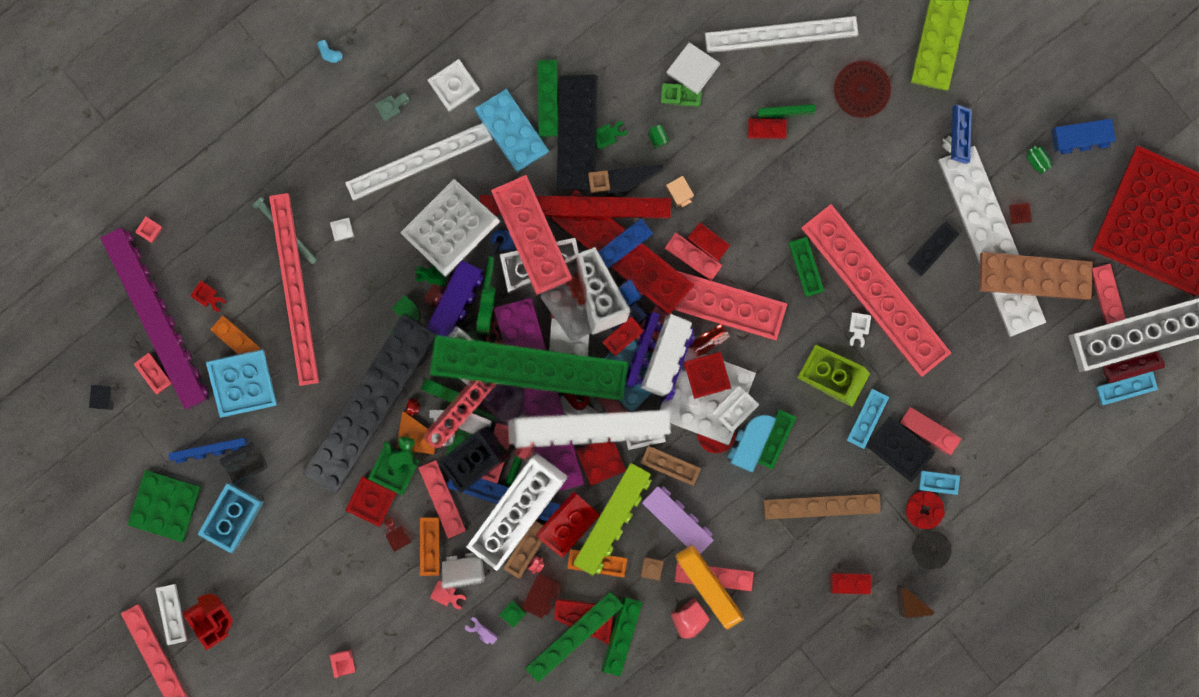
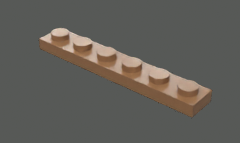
(821, 506)

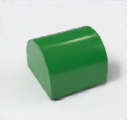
(658, 136)

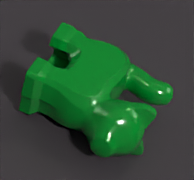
(402, 457)

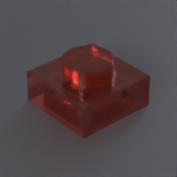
(1020, 213)

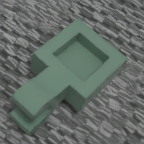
(389, 107)

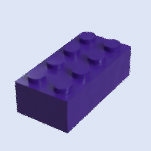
(456, 299)

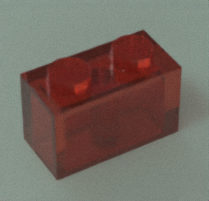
(541, 595)

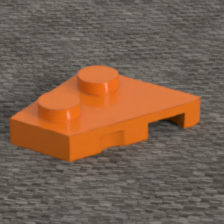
(414, 429)

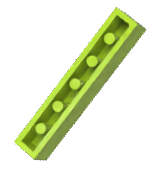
(611, 520)

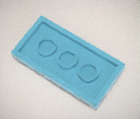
(511, 130)

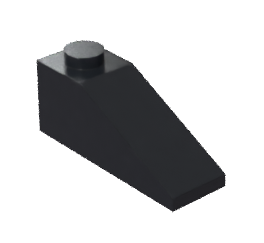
(627, 179)

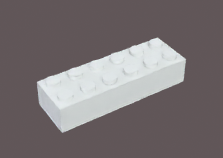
(517, 511)

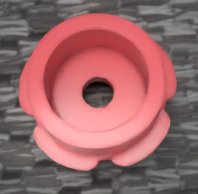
(536, 564)

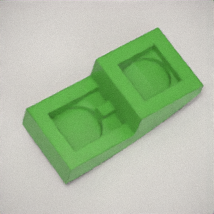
(680, 95)

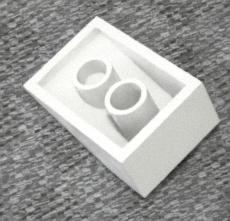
(462, 570)

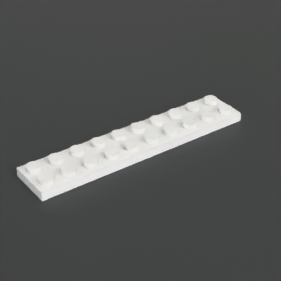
(989, 234)

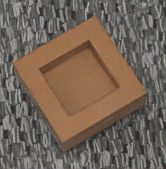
(598, 181)

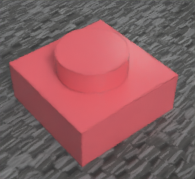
(149, 229)

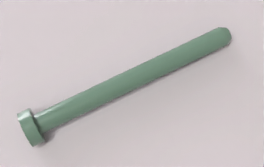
(260, 203)

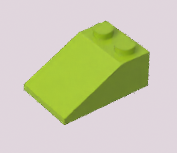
(834, 375)

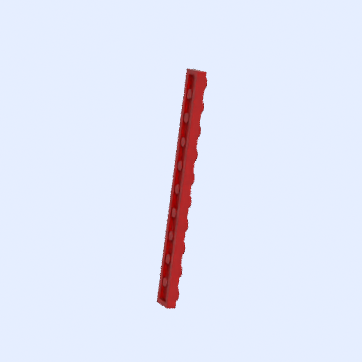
(595, 206)

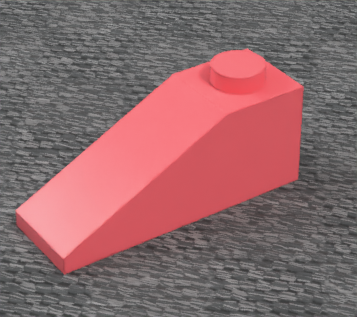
(930, 431)

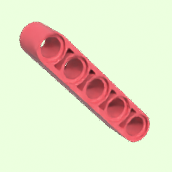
(457, 418)

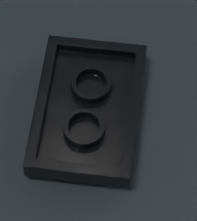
(900, 449)

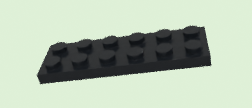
(576, 131)

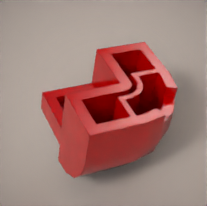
(209, 620)

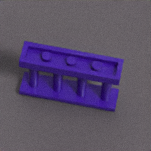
(640, 360)

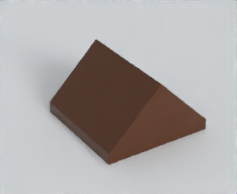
(910, 605)

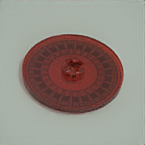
(852, 100)

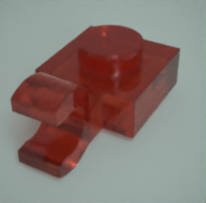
(576, 289)
(397, 536)

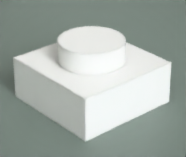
(342, 229)

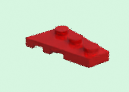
(570, 611)

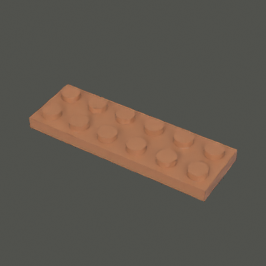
(1035, 276)

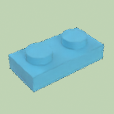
(939, 482)

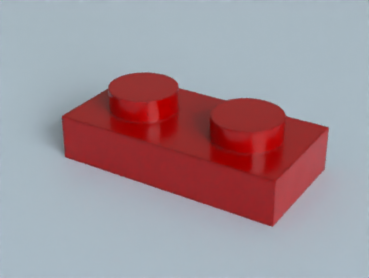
(767, 128)
(623, 336)

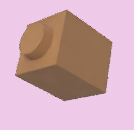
(651, 568)

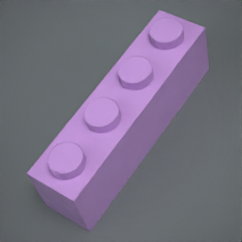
(676, 520)

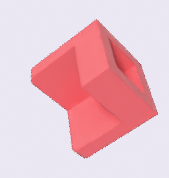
(342, 663)

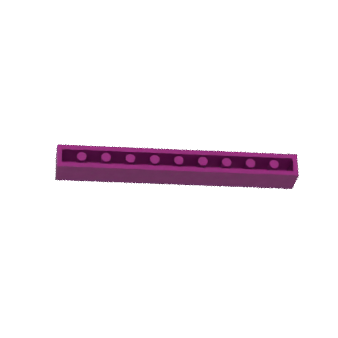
(154, 318)

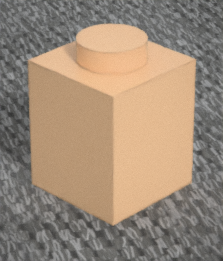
(680, 192)

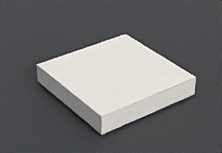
(693, 68)
(454, 85)

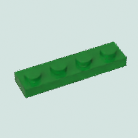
(547, 98)
(621, 636)

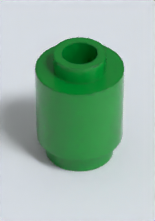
(1039, 159)

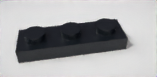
(933, 248)

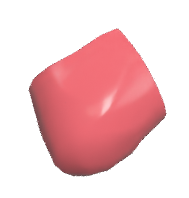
(689, 619)

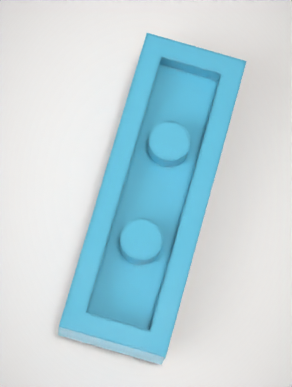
(1126, 388)
(867, 418)

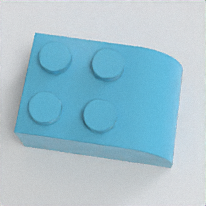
(751, 442)
(230, 518)

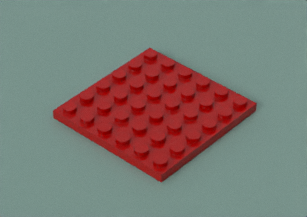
(1155, 221)

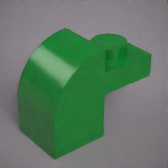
(406, 306)

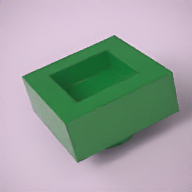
(512, 614)

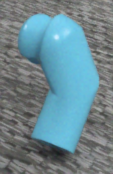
(327, 54)

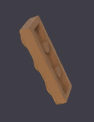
(670, 465)
(524, 552)

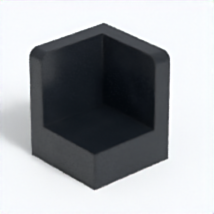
(100, 397)

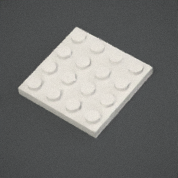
(450, 227)
(697, 414)

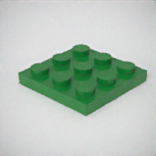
(164, 506)

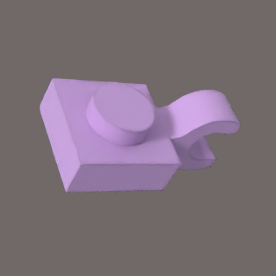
(485, 634)

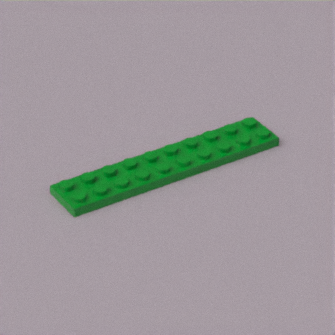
(528, 368)

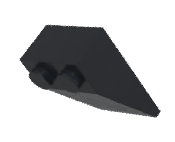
(474, 459)

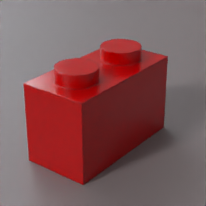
(708, 242)
(850, 583)

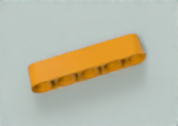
(709, 587)

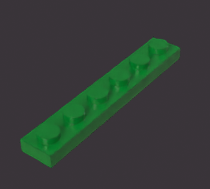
(574, 636)

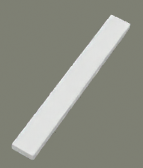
(781, 34)
(418, 161)

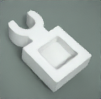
(859, 325)

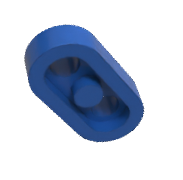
(507, 244)

